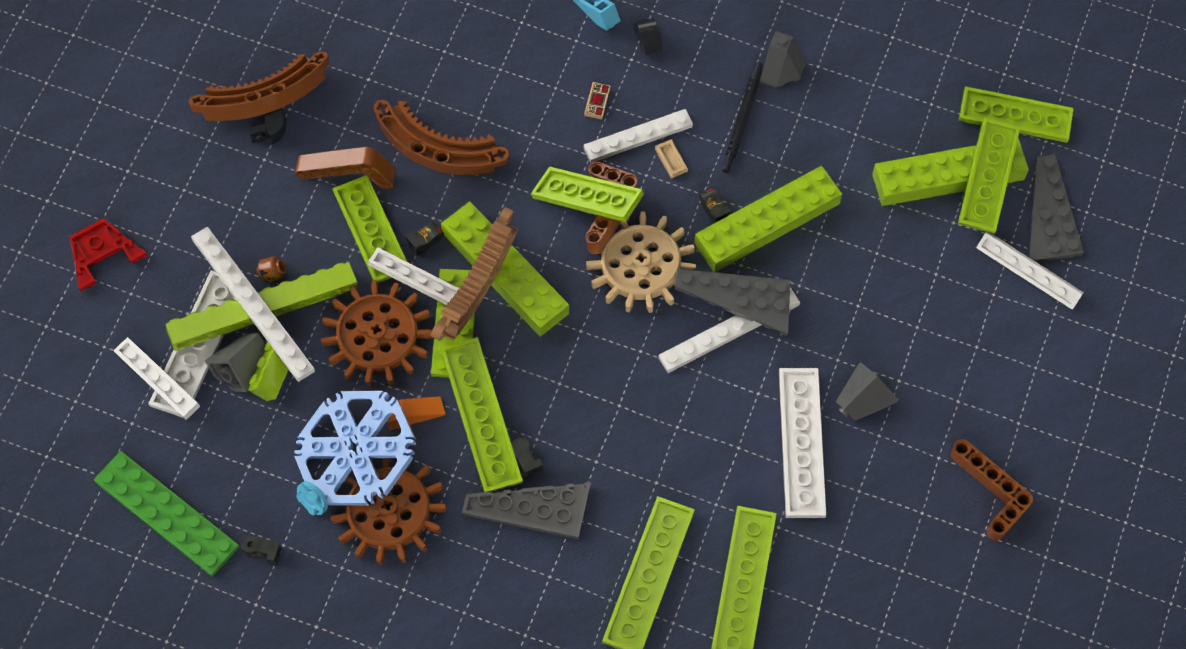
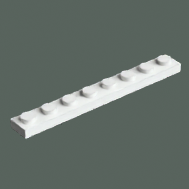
(711, 339)

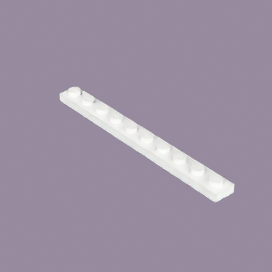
(253, 304)

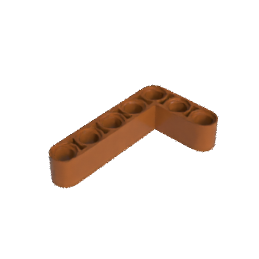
(347, 161)
(604, 227)
(995, 486)

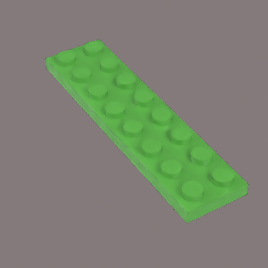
(166, 513)

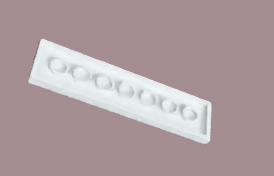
(188, 364)
(802, 443)

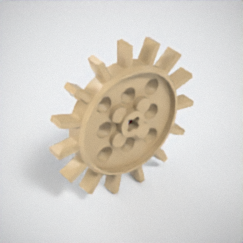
(641, 262)

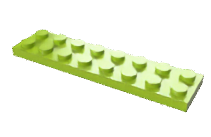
(481, 415)
(648, 575)
(744, 579)

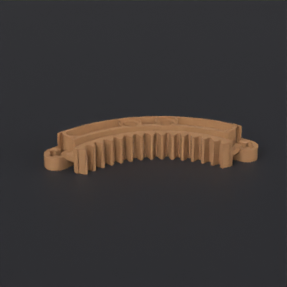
(479, 279)

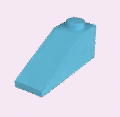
(600, 11)

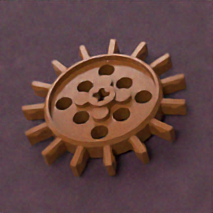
(376, 333)
(399, 505)

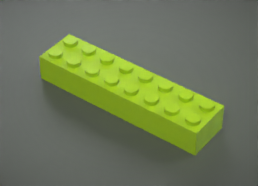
(933, 174)
(767, 219)
(516, 280)

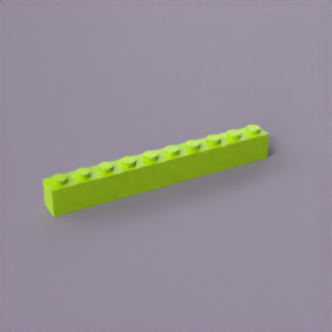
(279, 299)

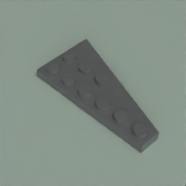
(1052, 221)
(745, 296)
(540, 509)

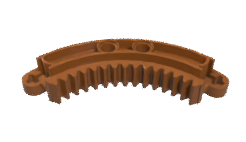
(264, 96)
(460, 156)

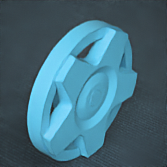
(311, 498)

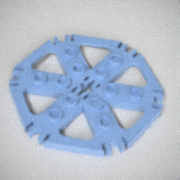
(367, 447)

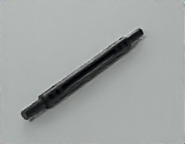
(742, 117)

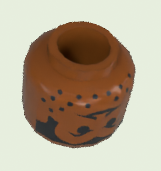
(271, 269)

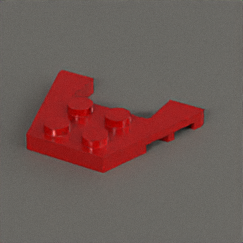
(95, 245)

